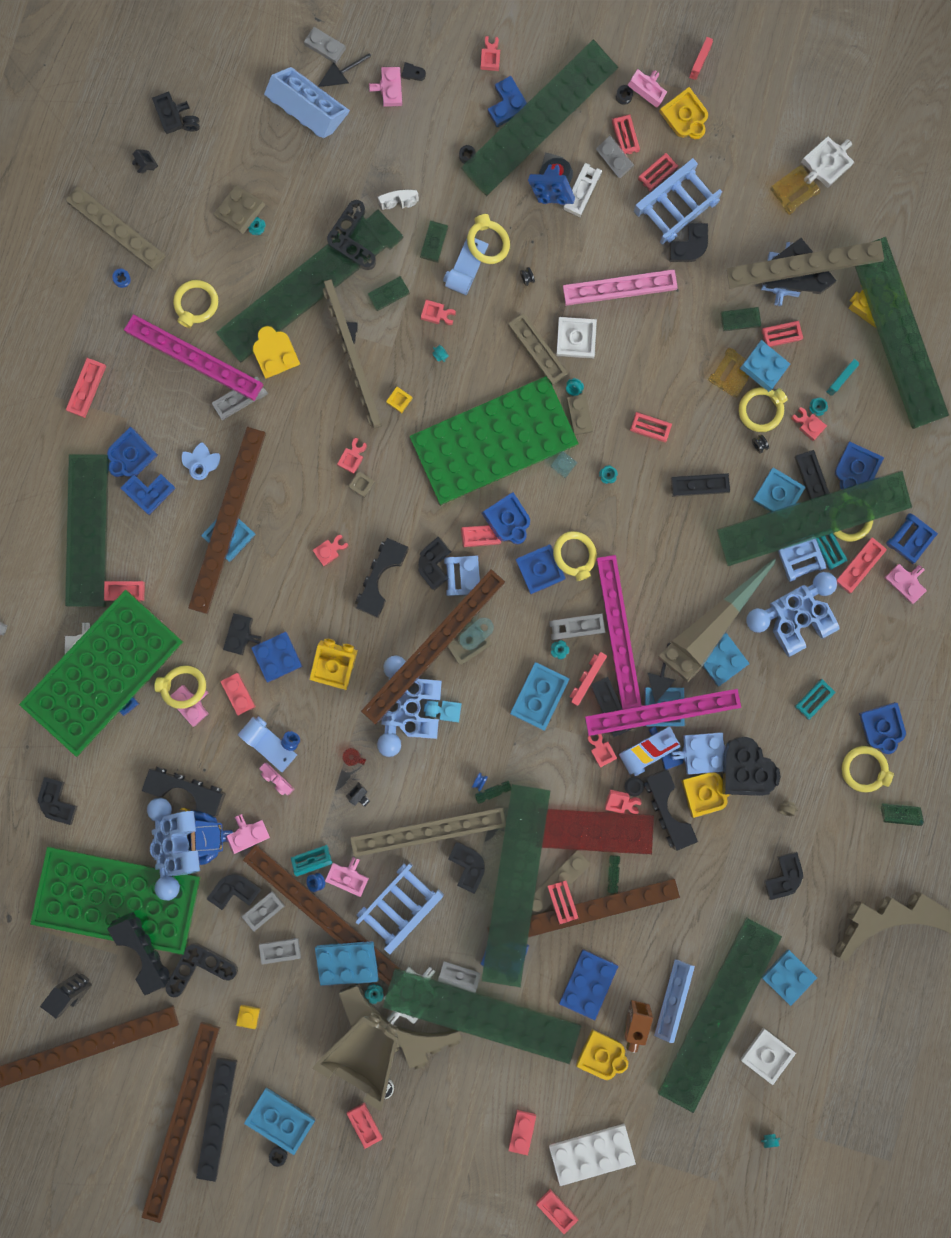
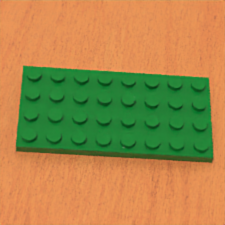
(493, 440)
(101, 673)
(90, 891)

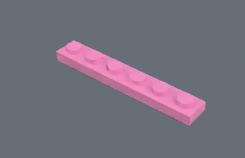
(620, 287)

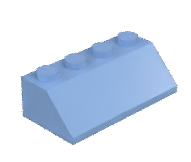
(305, 102)

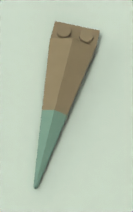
(694, 646)

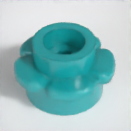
(257, 230)
(440, 353)
(574, 387)
(823, 406)
(603, 474)
(560, 644)
(379, 993)
(770, 1141)

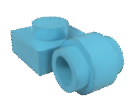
(449, 711)

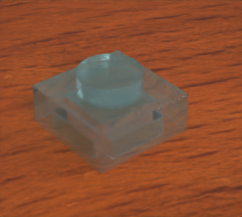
(563, 464)

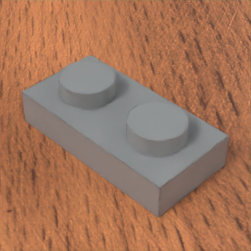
(324, 45)
(615, 157)
(263, 911)
(280, 951)
(459, 977)

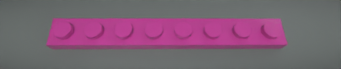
(193, 357)
(618, 632)
(662, 712)

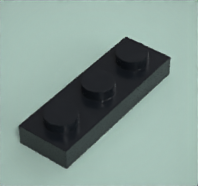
(811, 474)
(700, 485)
(607, 700)

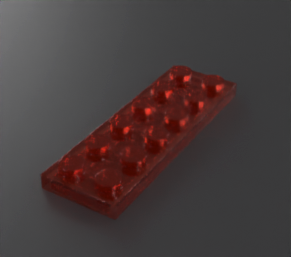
(598, 831)

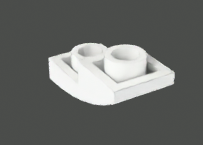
(406, 198)

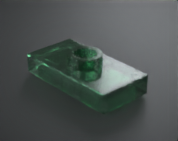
(385, 229)
(434, 241)
(388, 293)
(740, 319)
(902, 814)

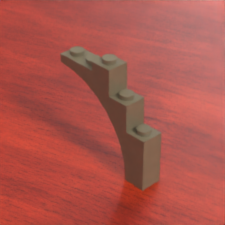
(890, 913)
(414, 1044)

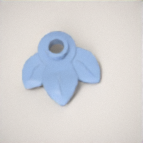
(200, 459)

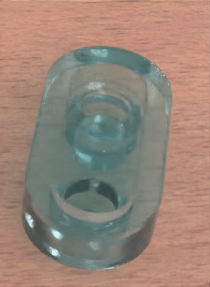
(476, 633)

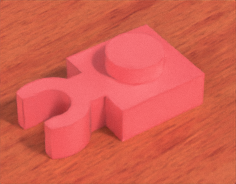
(490, 56)
(434, 312)
(811, 426)
(351, 459)
(328, 552)
(602, 752)
(620, 801)

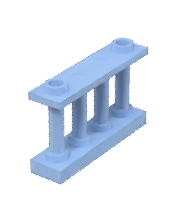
(674, 183)
(405, 926)

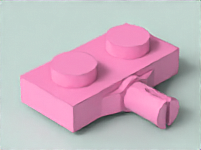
(389, 86)
(647, 87)
(906, 582)
(194, 713)
(282, 785)
(246, 835)
(347, 878)

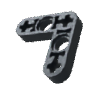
(345, 241)
(199, 961)

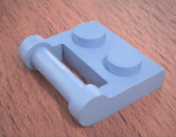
(800, 553)
(468, 573)

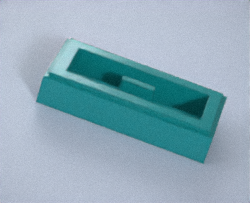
(843, 377)
(837, 547)
(804, 710)
(311, 863)

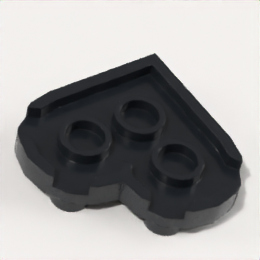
(747, 770)

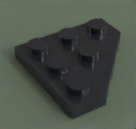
(813, 283)

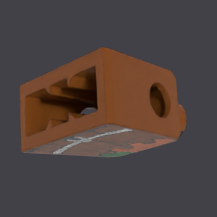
(637, 1025)

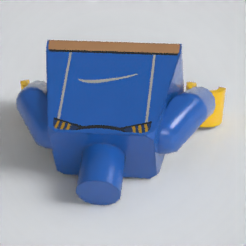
(208, 836)

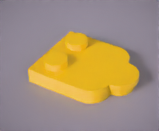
(686, 115)
(274, 352)
(704, 794)
(602, 1056)

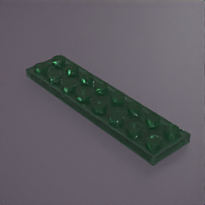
(86, 530)

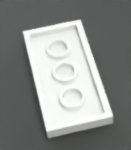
(592, 1154)

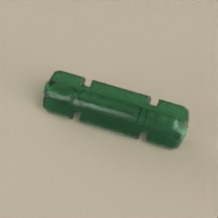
(493, 792)
(613, 875)

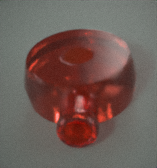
(356, 757)

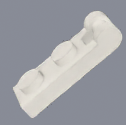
(583, 189)

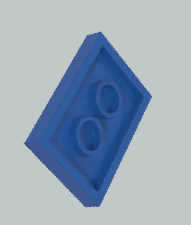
(588, 984)

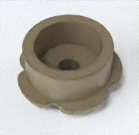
(787, 808)

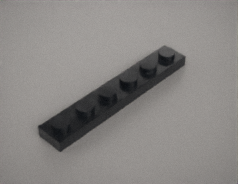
(216, 1119)

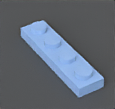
(674, 1001)

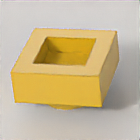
(399, 400)
(248, 1017)

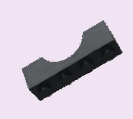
(391, 555)
(660, 786)
(207, 799)
(129, 932)
(66, 994)

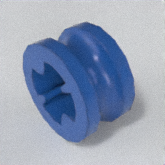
(124, 283)
(286, 744)
(479, 781)
(315, 882)

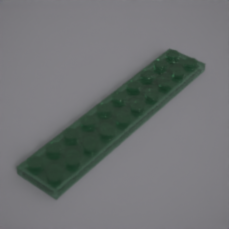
(539, 117)
(297, 292)
(902, 339)
(814, 518)
(516, 886)
(719, 1015)
(481, 1016)

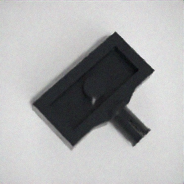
(169, 112)
(239, 634)

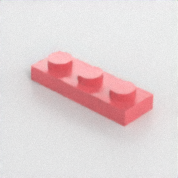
(86, 387)
(861, 565)
(587, 678)

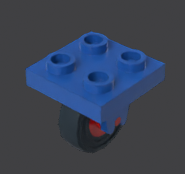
(553, 182)

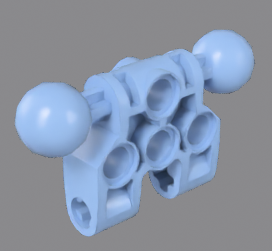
(792, 641)
(389, 743)
(171, 846)

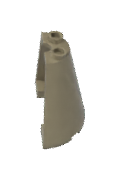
(363, 1058)

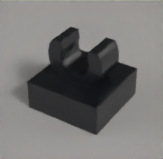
(145, 160)
(357, 795)

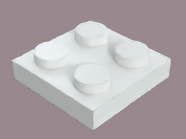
(576, 337)
(767, 1056)

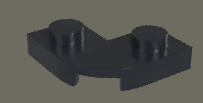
(695, 247)
(429, 560)
(50, 804)
(473, 865)
(789, 881)
(233, 885)

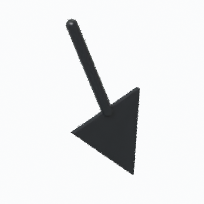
(335, 76)
(658, 683)

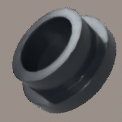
(634, 786)

